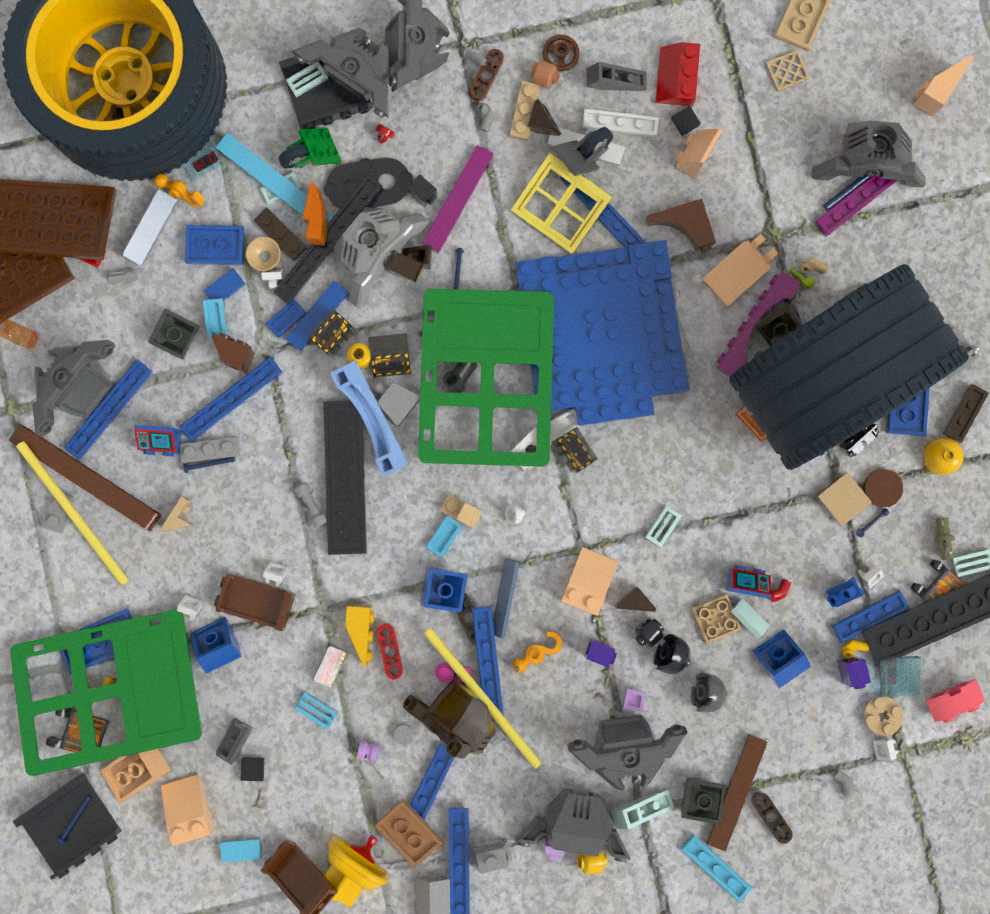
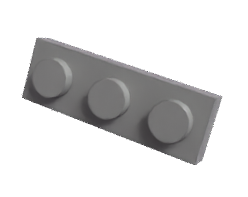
(209, 450)

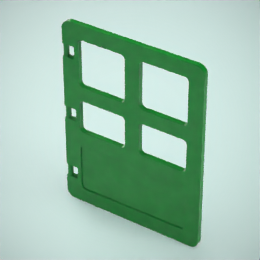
(487, 330)
(152, 685)

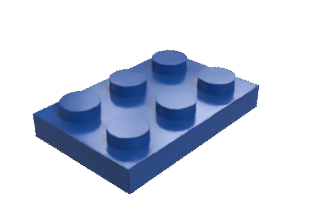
(214, 245)

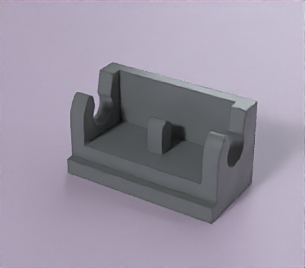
(233, 741)

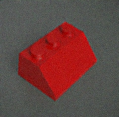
(678, 74)

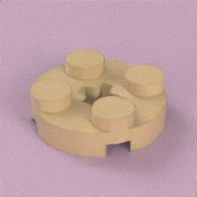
(893, 712)

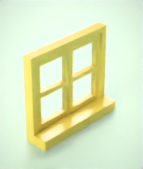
(580, 182)

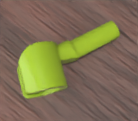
(805, 282)

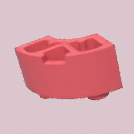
(955, 701)

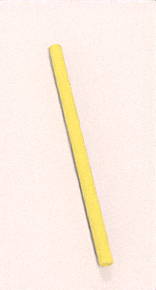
(72, 513)
(474, 687)

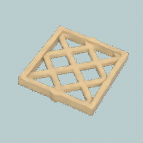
(782, 58)

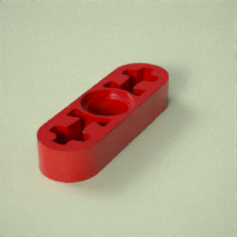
(383, 638)

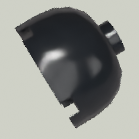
(672, 655)

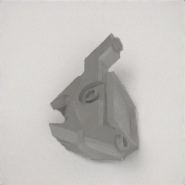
(371, 243)

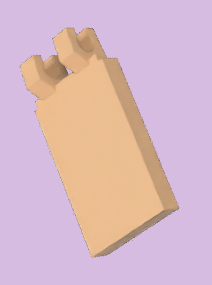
(739, 271)

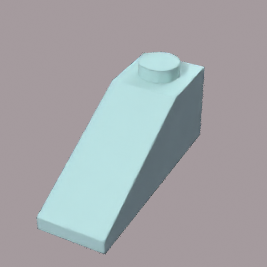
(641, 810)

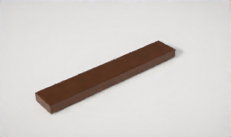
(737, 792)

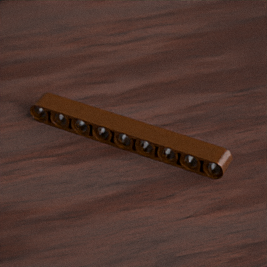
(87, 478)

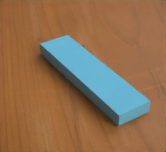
(716, 868)

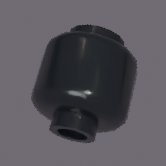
(649, 632)

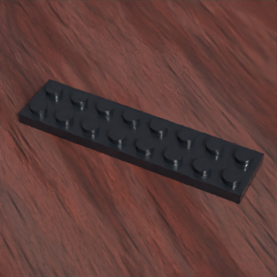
(344, 478)
(930, 620)

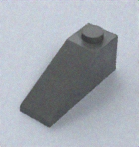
(614, 77)

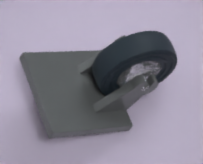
(582, 155)

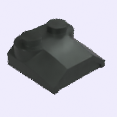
(778, 323)
(173, 333)
(703, 800)

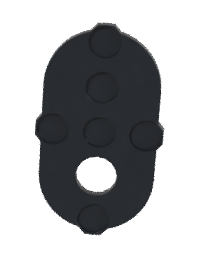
(348, 176)

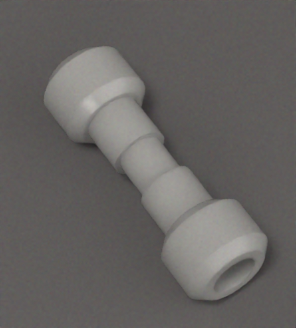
(318, 518)

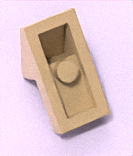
(461, 510)
(175, 518)

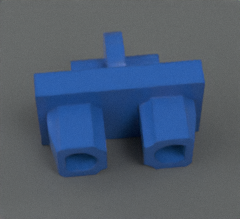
(844, 592)

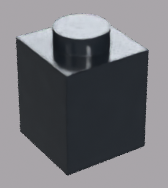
(422, 191)

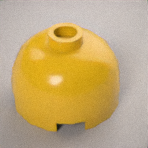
(943, 456)

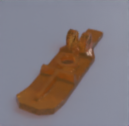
(19, 334)

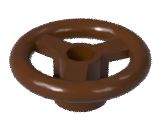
(561, 46)

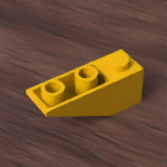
(358, 626)

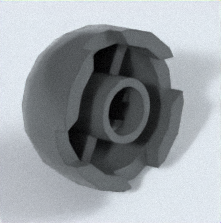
(709, 693)

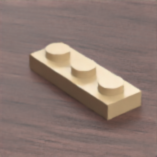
(525, 103)

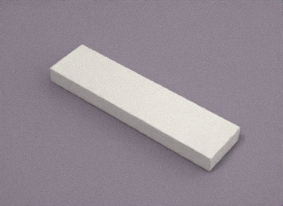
(620, 122)
(611, 156)

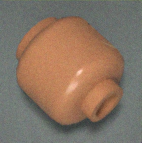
(544, 74)

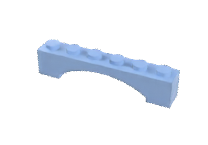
(387, 450)

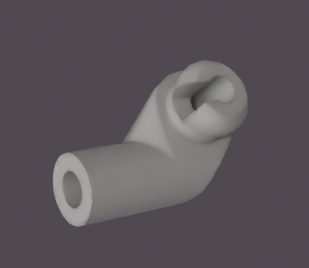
(487, 116)
(848, 784)

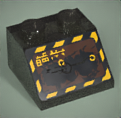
(331, 333)
(390, 355)
(575, 450)

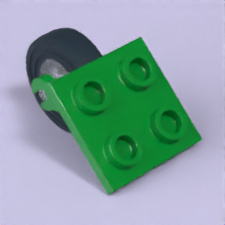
(313, 147)

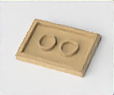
(801, 22)

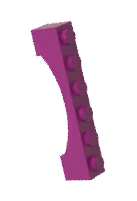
(781, 289)

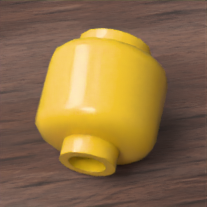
(356, 350)
(592, 864)

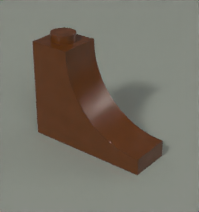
(688, 219)

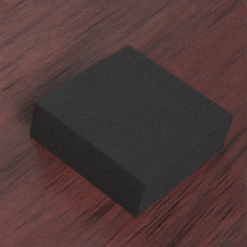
(685, 120)
(252, 769)

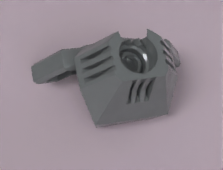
(414, 43)
(355, 65)
(874, 150)
(72, 383)
(626, 749)
(576, 826)

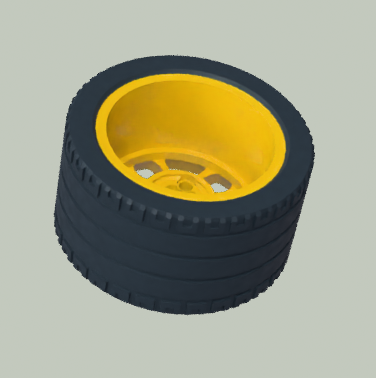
(141, 145)
(848, 367)

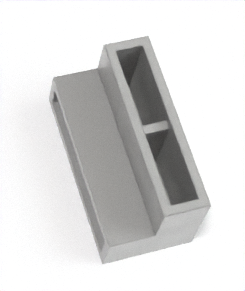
(432, 895)

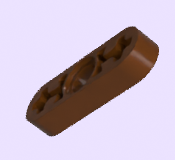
(485, 89)

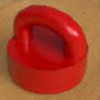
(384, 131)

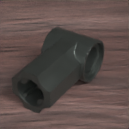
(459, 374)

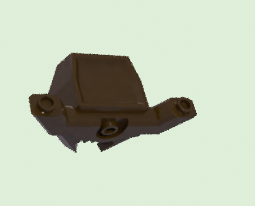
(456, 718)

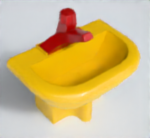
(353, 869)

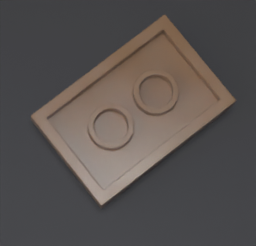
(409, 833)

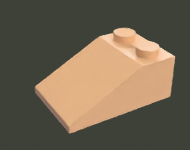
(937, 91)
(697, 151)
(589, 581)
(134, 773)
(186, 810)

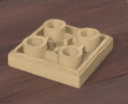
(844, 499)
(716, 618)

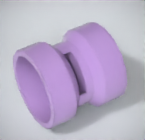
(368, 751)

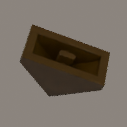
(541, 120)
(420, 254)
(405, 267)
(635, 601)

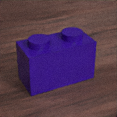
(600, 653)
(854, 672)

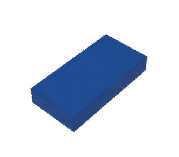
(225, 286)
(286, 318)

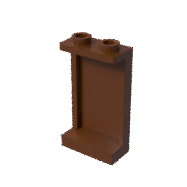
(254, 601)
(299, 878)

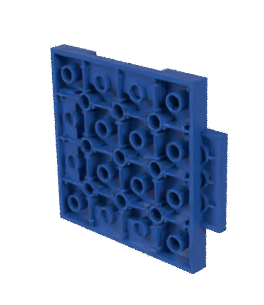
(610, 330)

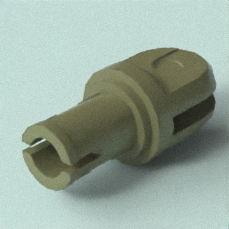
(944, 536)

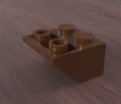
(233, 354)

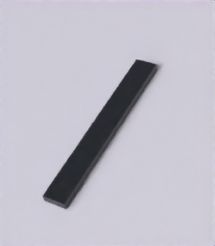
(316, 254)

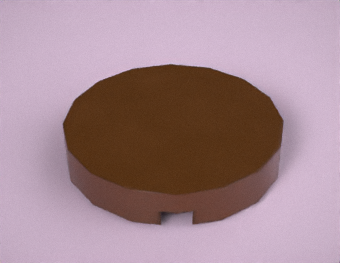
(883, 488)

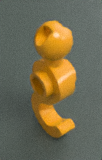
(177, 189)
(536, 653)

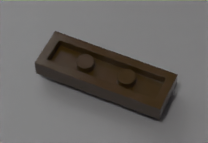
(280, 234)
(965, 413)

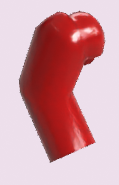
(780, 593)

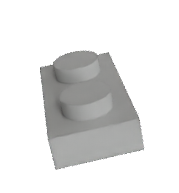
(56, 516)

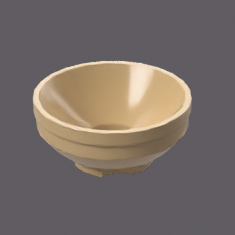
(258, 246)

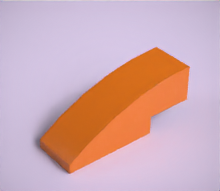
(315, 217)

